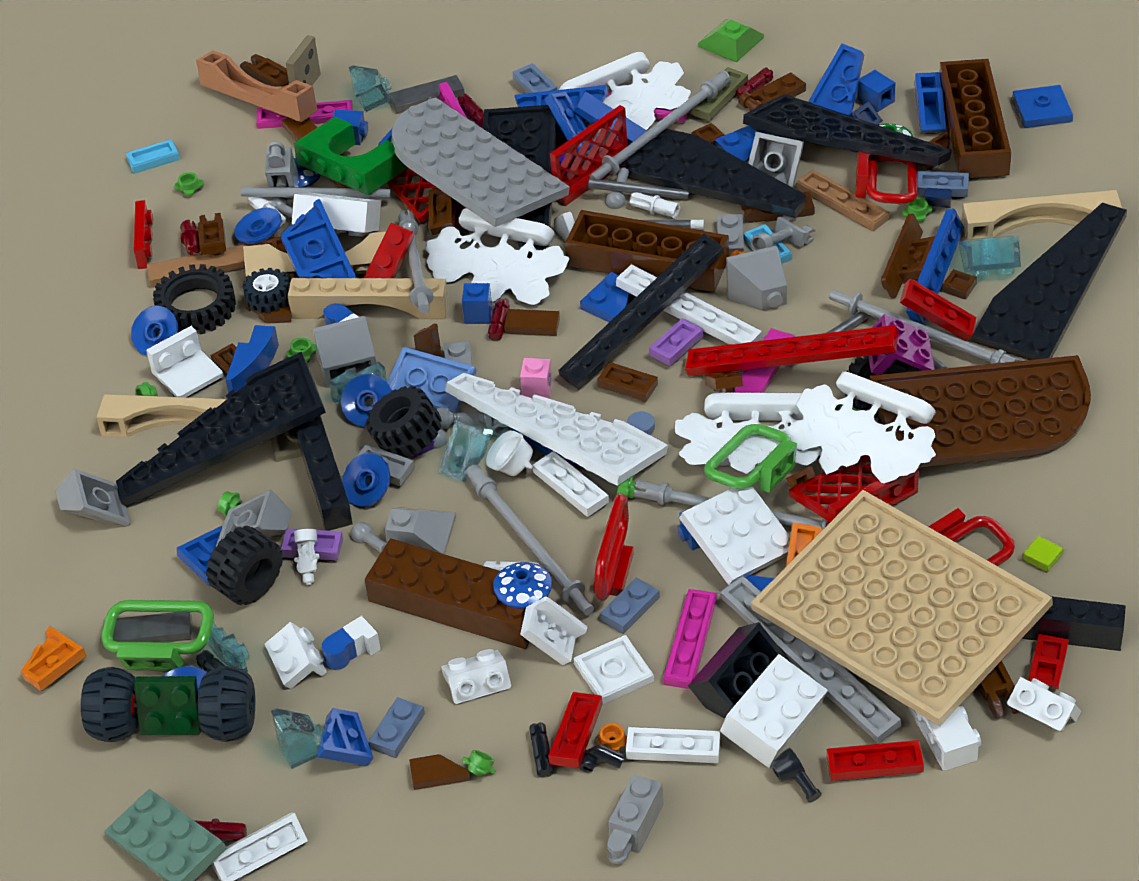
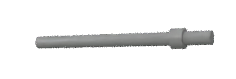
(290, 191)

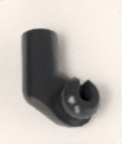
(600, 754)

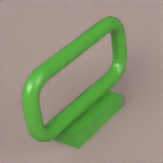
(768, 472)
(156, 655)

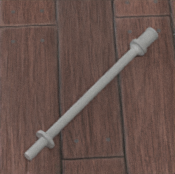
(709, 90)
(421, 294)
(856, 304)
(487, 488)
(665, 494)

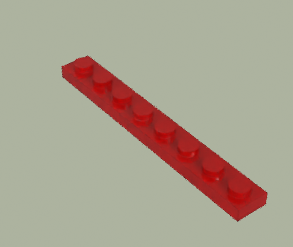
(792, 350)

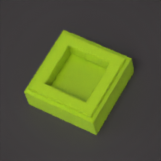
(1042, 554)

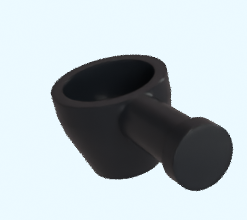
(789, 767)

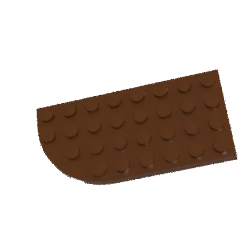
(996, 407)

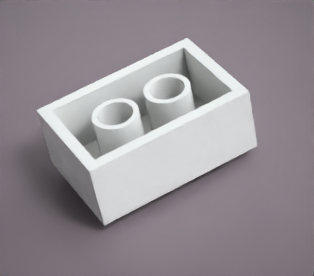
(345, 213)
(773, 710)

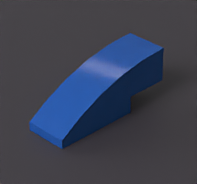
(929, 102)
(252, 356)

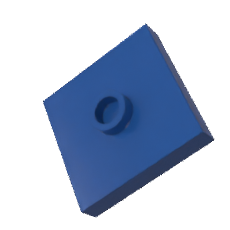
(1042, 106)

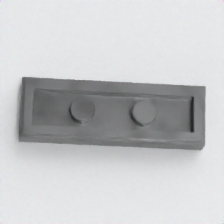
(417, 94)
(154, 628)

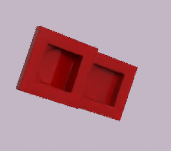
(1049, 660)

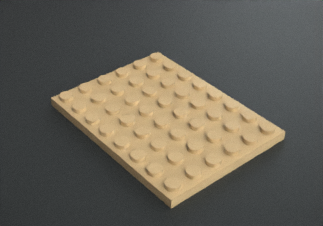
(902, 606)

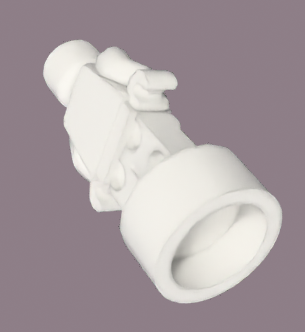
(307, 558)

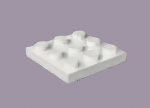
(737, 532)

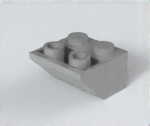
(344, 347)

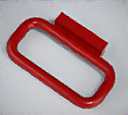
(867, 180)
(955, 528)
(614, 557)

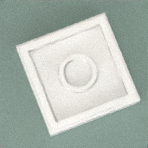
(613, 669)

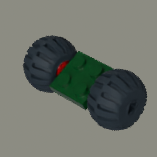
(168, 704)

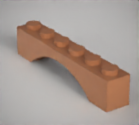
(224, 75)

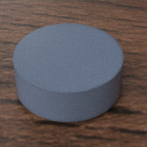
(642, 421)

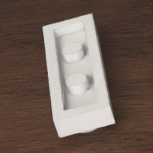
(570, 483)
(673, 745)
(259, 848)

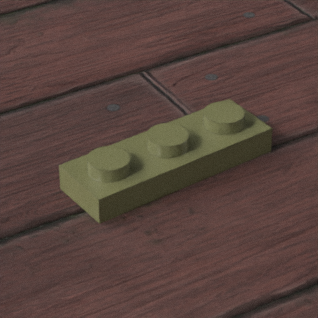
(710, 107)

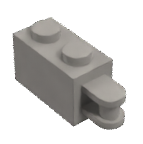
(280, 167)
(633, 817)

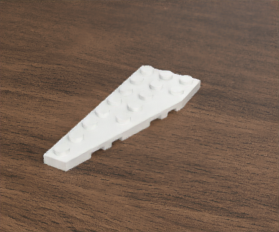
(599, 446)

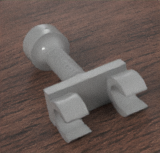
(783, 230)
(449, 418)

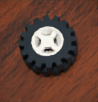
(266, 290)

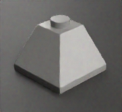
(776, 156)
(757, 279)
(92, 498)
(263, 512)
(421, 527)

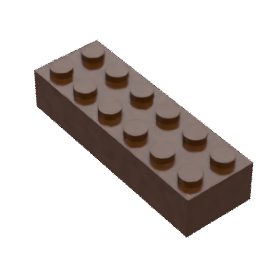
(975, 118)
(615, 242)
(443, 592)

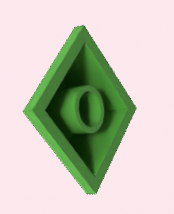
(731, 40)

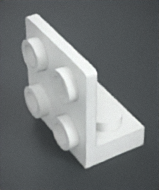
(182, 364)

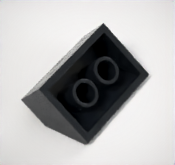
(734, 668)

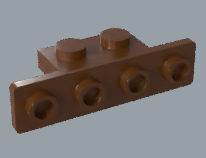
(907, 256)

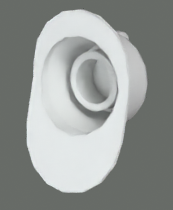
(509, 454)

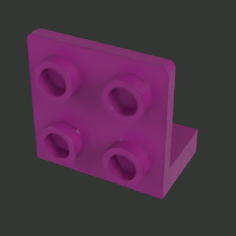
(912, 347)

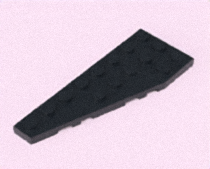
(815, 124)
(532, 134)
(704, 169)
(1041, 301)
(260, 410)

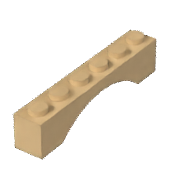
(996, 217)
(267, 257)
(312, 295)
(131, 414)

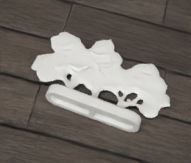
(639, 97)
(501, 264)
(745, 407)
(851, 433)

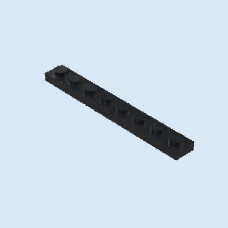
(641, 311)

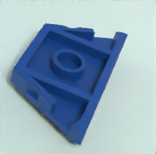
(575, 94)
(315, 246)

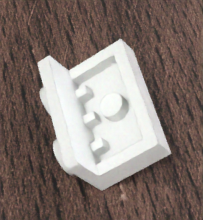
(552, 629)
(294, 654)
(476, 675)
(1039, 703)

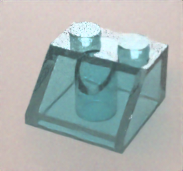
(990, 254)

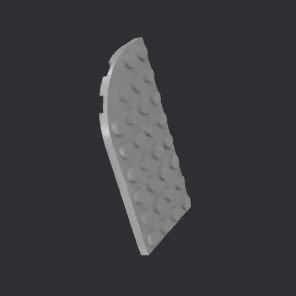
(471, 163)

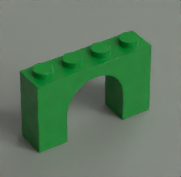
(365, 173)

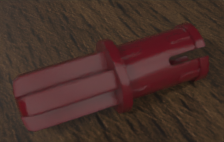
(190, 237)
(225, 830)

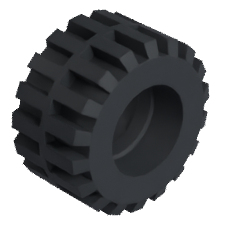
(404, 421)
(244, 565)

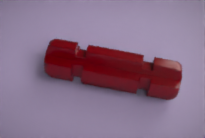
(756, 82)
(474, 111)
(498, 319)

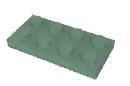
(165, 839)

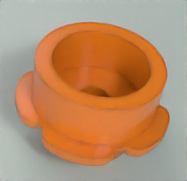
(609, 732)

